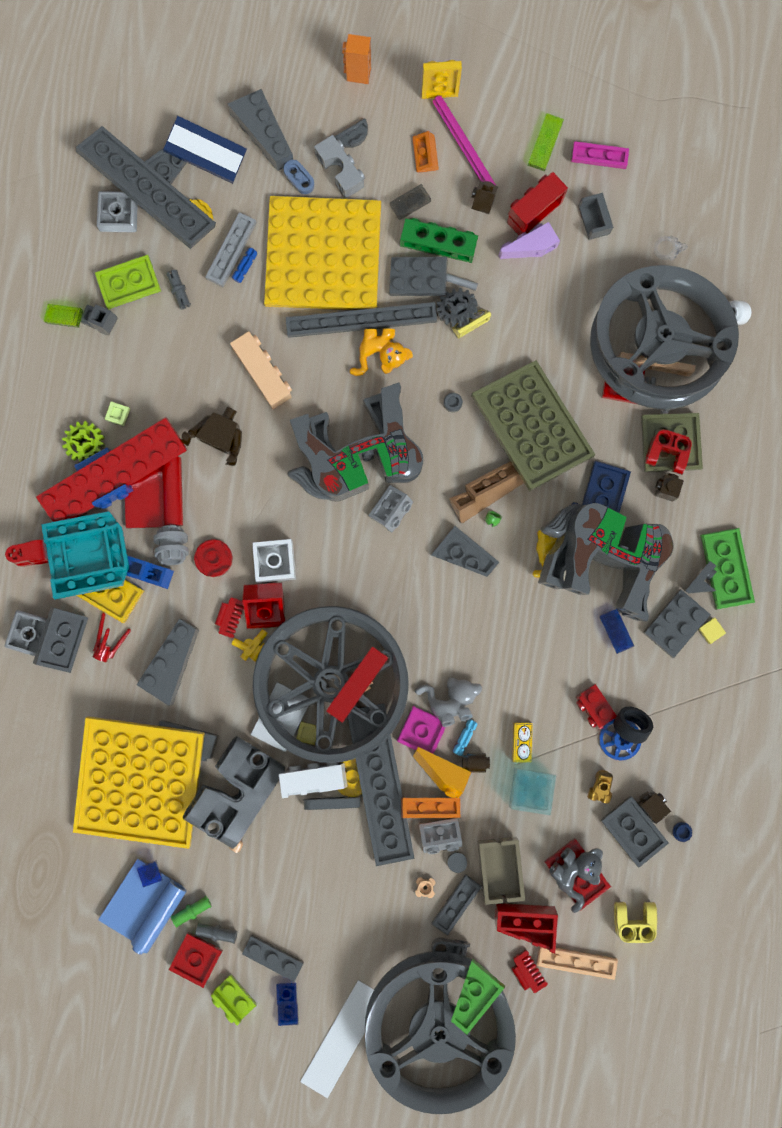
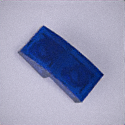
(616, 631)
(287, 1004)

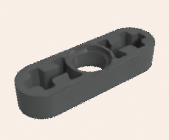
(331, 803)

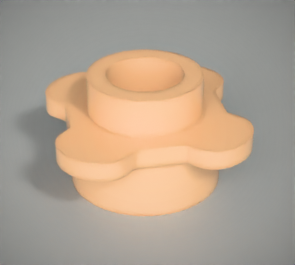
(425, 892)

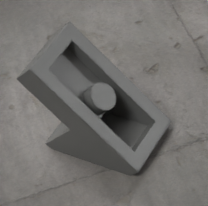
(699, 584)

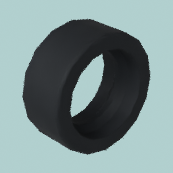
(628, 732)

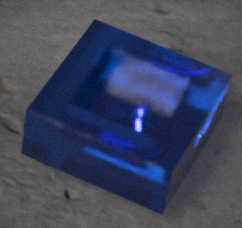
(149, 873)

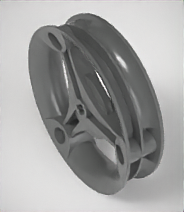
(664, 336)
(434, 1046)

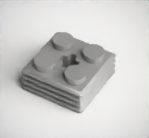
(108, 205)
(17, 636)

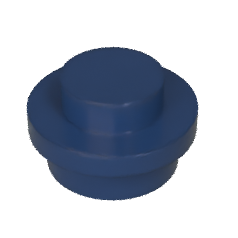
(682, 831)

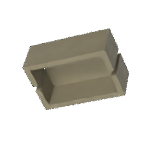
(501, 870)

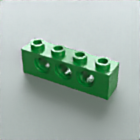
(445, 248)

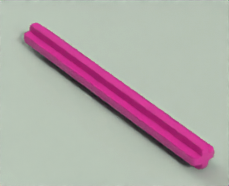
(462, 140)

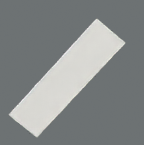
(339, 1042)

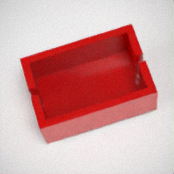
(536, 204)

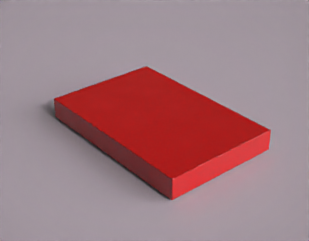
(589, 891)

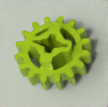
(84, 433)

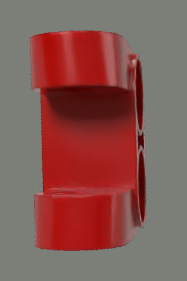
(670, 447)
(32, 552)

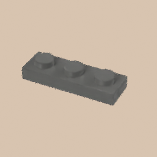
(273, 958)

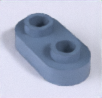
(300, 177)

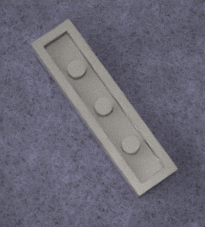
(231, 249)

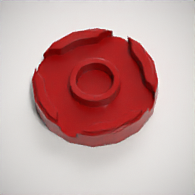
(213, 558)

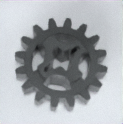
(457, 307)

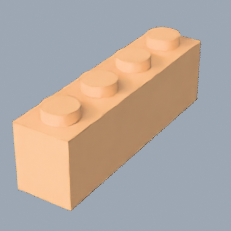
(260, 369)

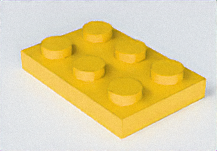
(441, 79)

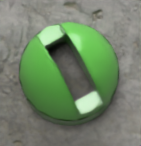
(493, 517)

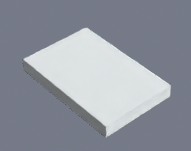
(289, 721)

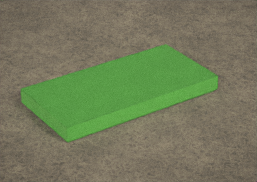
(732, 574)

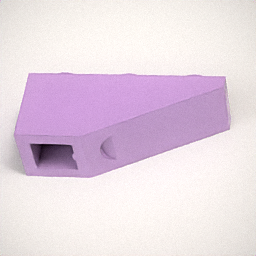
(534, 244)

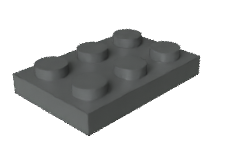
(418, 276)
(676, 623)
(60, 640)
(634, 831)

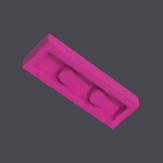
(600, 155)

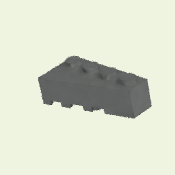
(261, 125)
(168, 666)

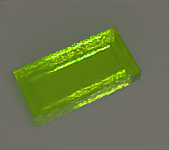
(63, 315)

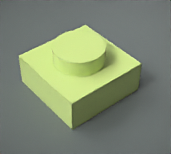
(117, 414)

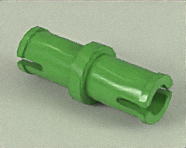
(191, 911)

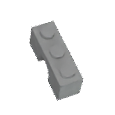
(331, 153)

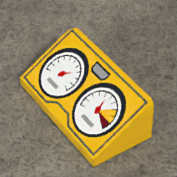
(522, 742)

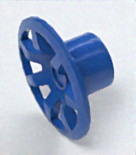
(618, 742)

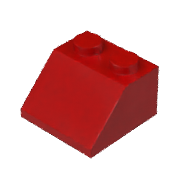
(264, 605)

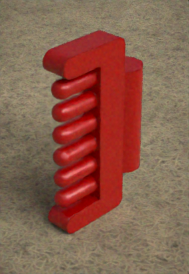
(224, 617)
(524, 975)

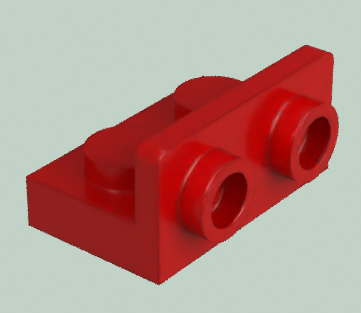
(596, 707)

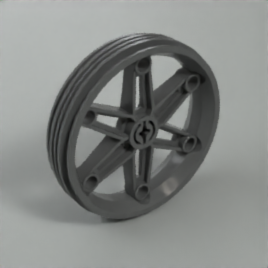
(279, 638)

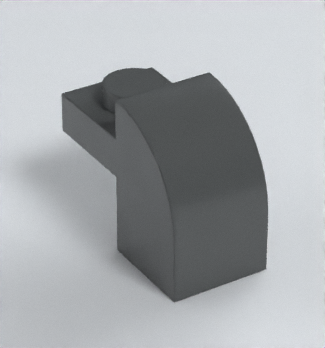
(99, 319)

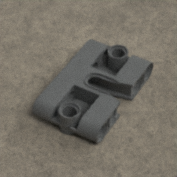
(236, 812)

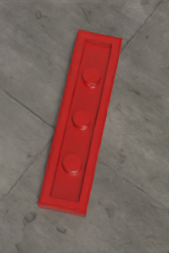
(357, 684)

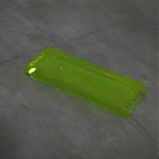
(545, 142)

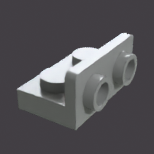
(391, 508)
(440, 836)

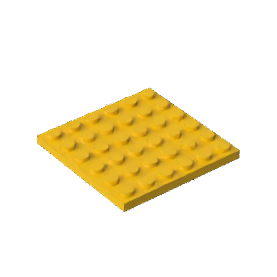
(322, 253)
(137, 781)

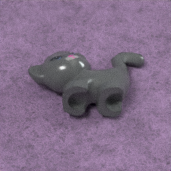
(586, 866)

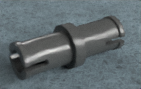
(178, 289)
(216, 933)

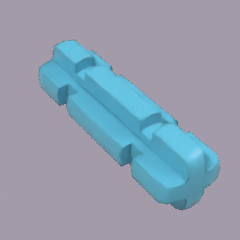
(465, 737)

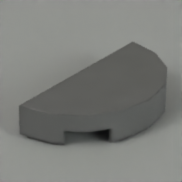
(354, 135)

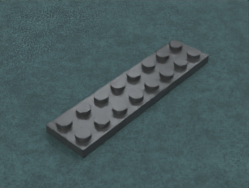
(145, 187)
(381, 794)

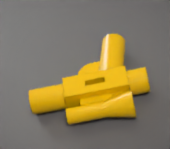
(250, 647)

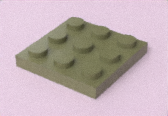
(684, 424)

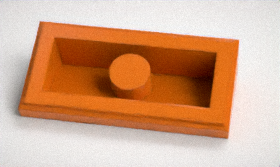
(425, 152)

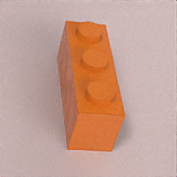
(357, 58)

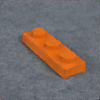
(430, 807)

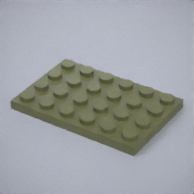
(532, 425)

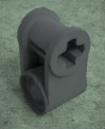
(451, 946)

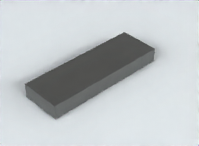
(456, 904)

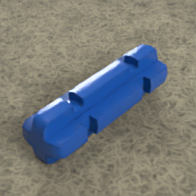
(244, 265)

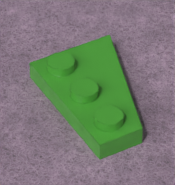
(475, 997)

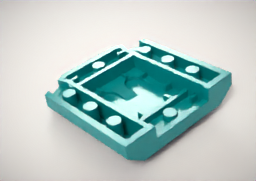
(85, 554)

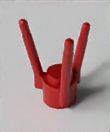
(101, 650)

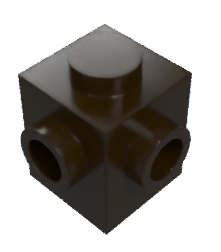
(484, 196)
(669, 487)
(654, 806)

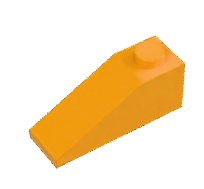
(446, 775)

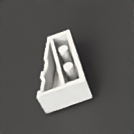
(312, 779)

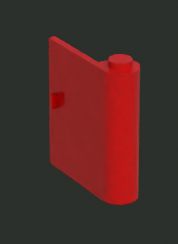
(156, 498)

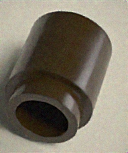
(476, 762)

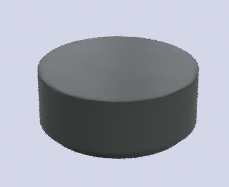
(453, 402)
(457, 862)

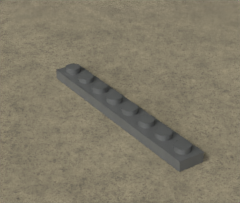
(361, 319)

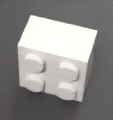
(274, 561)

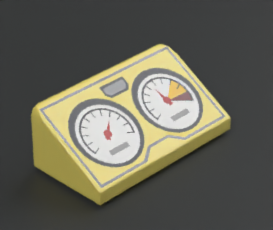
(481, 318)

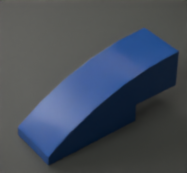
(149, 572)

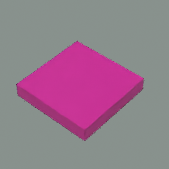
(421, 731)

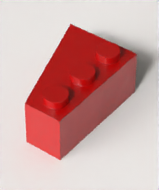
(528, 922)

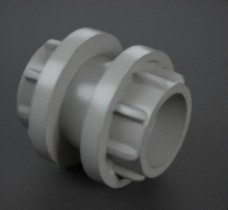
(171, 542)

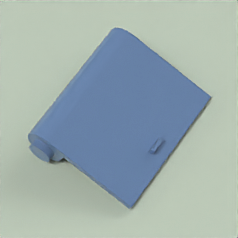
(142, 911)

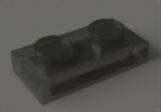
(410, 202)

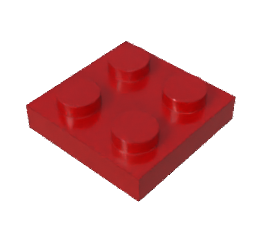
(195, 959)

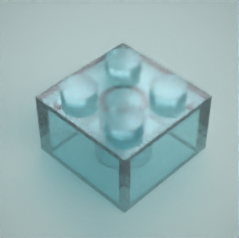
(532, 791)

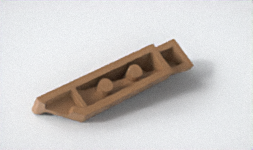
(485, 491)

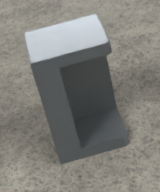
(595, 216)

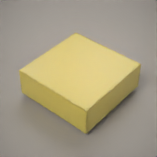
(712, 630)
(307, 733)

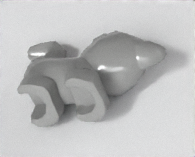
(460, 694)

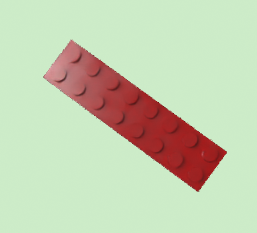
(114, 469)

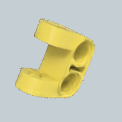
(636, 926)

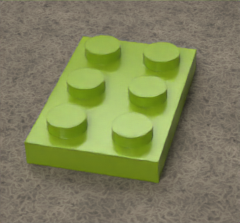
(127, 282)

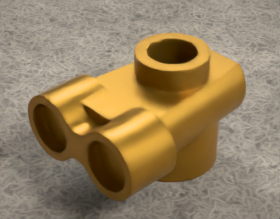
(601, 787)

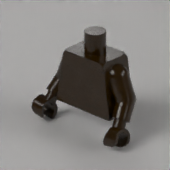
(218, 432)

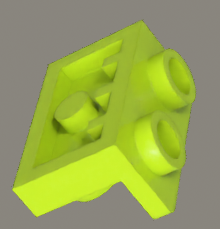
(233, 1000)

